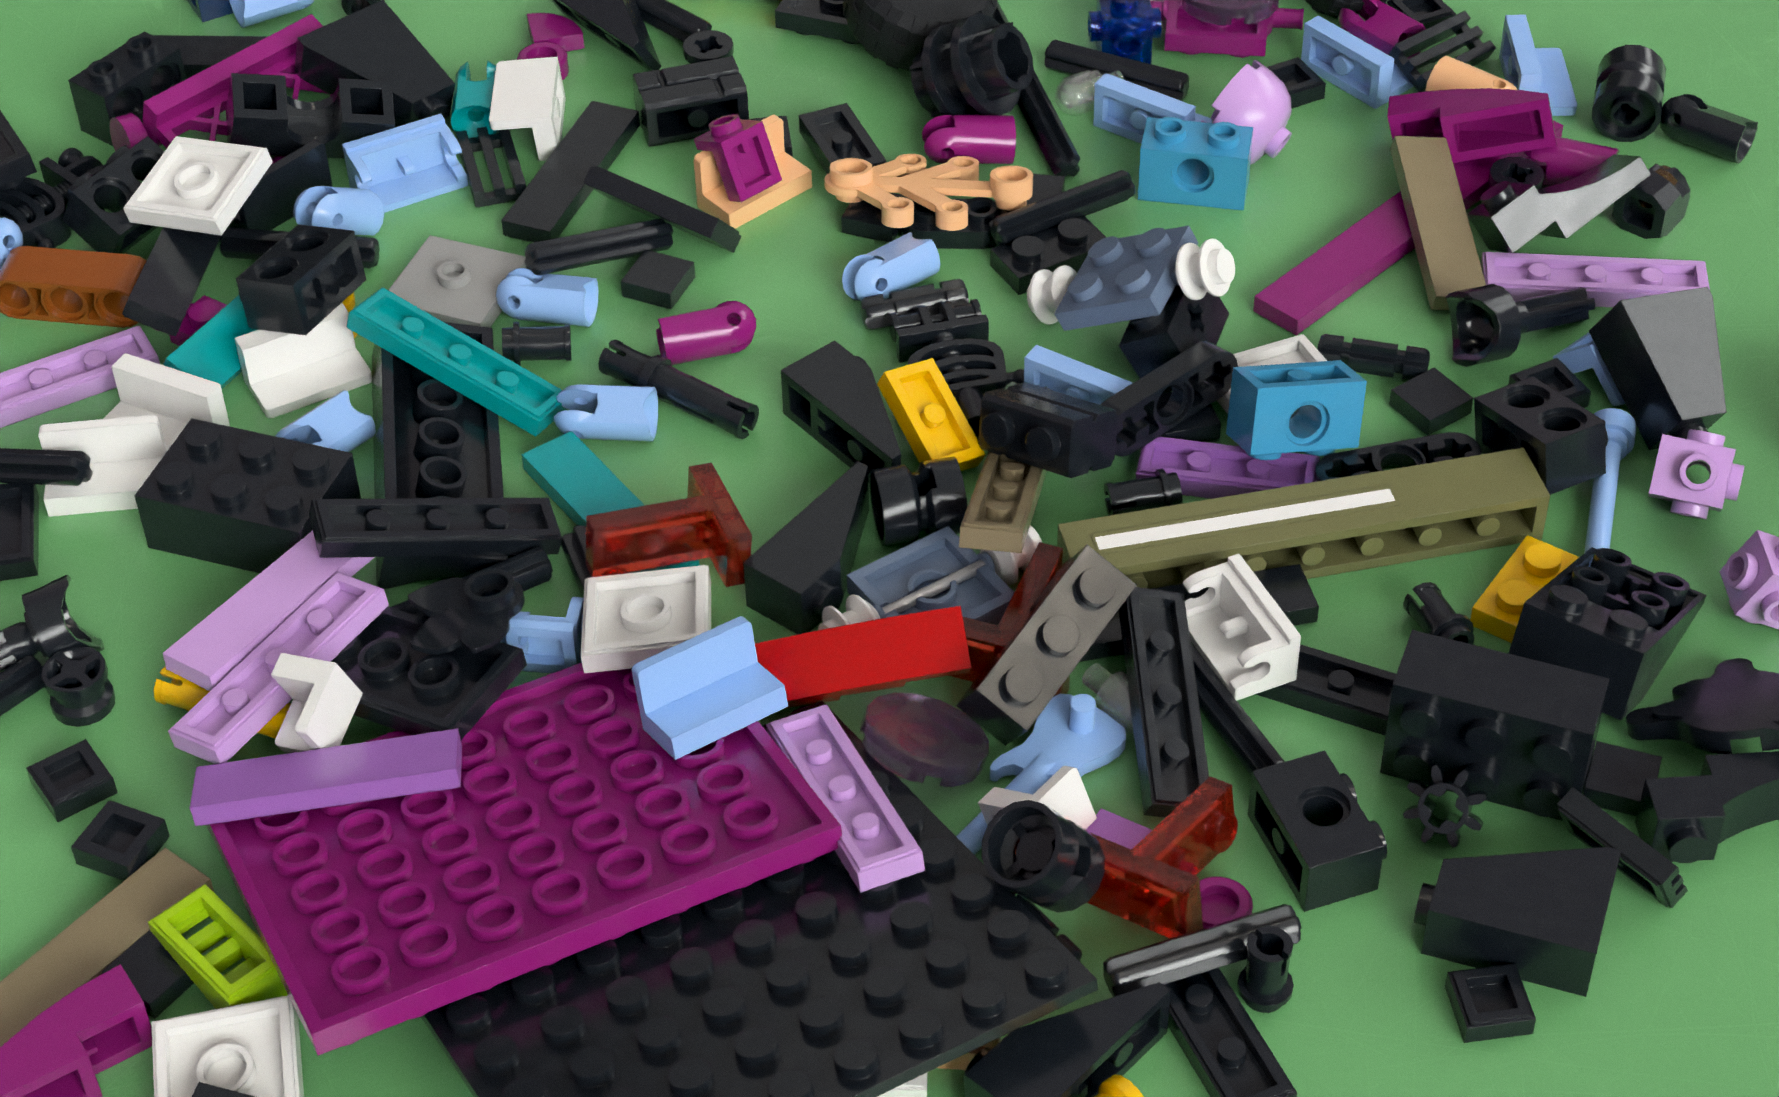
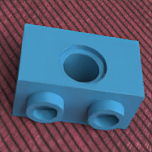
(1195, 163)
(1268, 395)

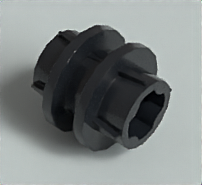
(972, 68)

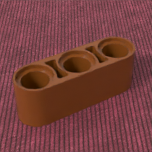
(68, 285)

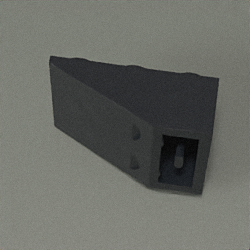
(1608, 623)

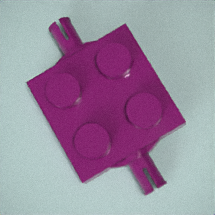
(1239, 40)

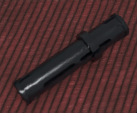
(679, 388)

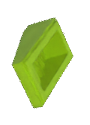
(246, 983)

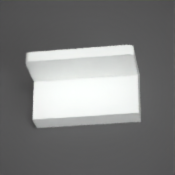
(530, 96)
(300, 370)
(167, 393)
(121, 460)

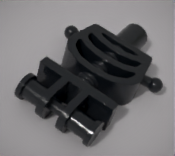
(41, 206)
(960, 349)

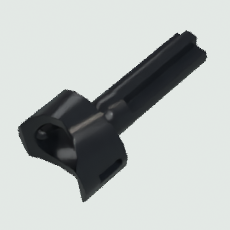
(1490, 322)
(46, 626)

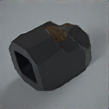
(1654, 204)

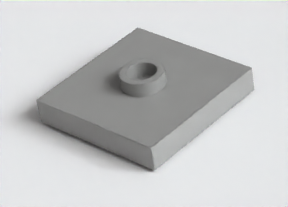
(456, 281)

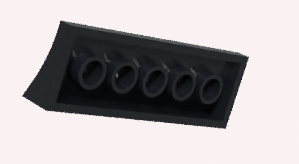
(431, 447)

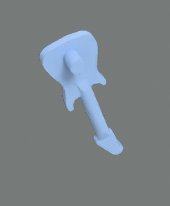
(1064, 734)

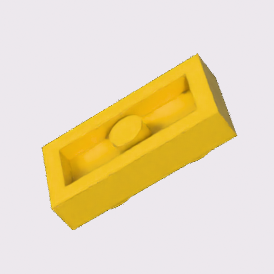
(930, 414)
(1520, 578)

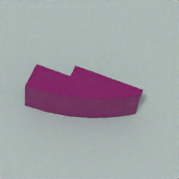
(1476, 120)
(76, 1040)

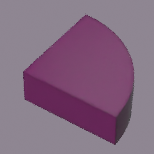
(556, 30)

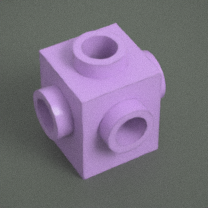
(1679, 454)
(1753, 580)

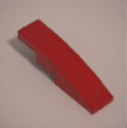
(867, 655)

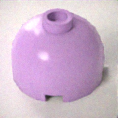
(1258, 101)

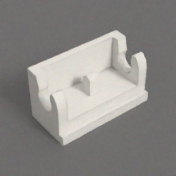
(1241, 629)

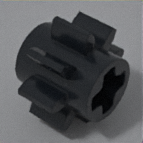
(1452, 822)

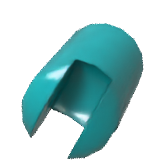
(472, 101)

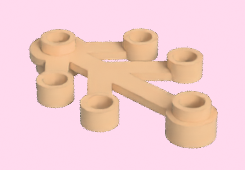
(908, 175)

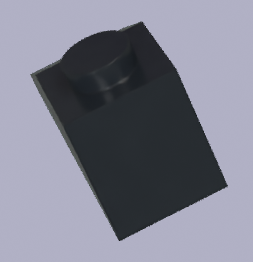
(615, 23)
(840, 407)
(810, 556)
(1072, 1050)

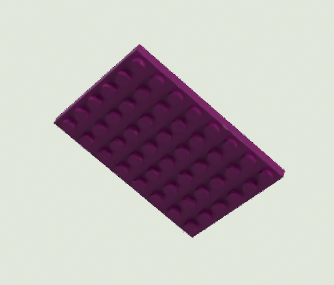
(548, 847)

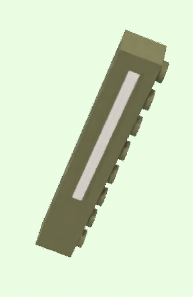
(1328, 523)

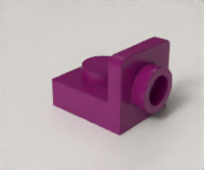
(741, 155)

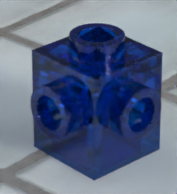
(1125, 28)

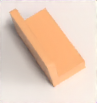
(713, 196)

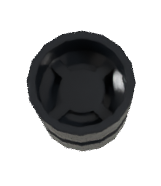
(1629, 93)
(917, 500)
(1043, 856)

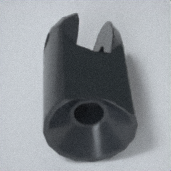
(1707, 127)

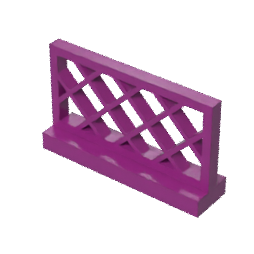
(205, 95)

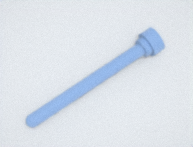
(1621, 440)

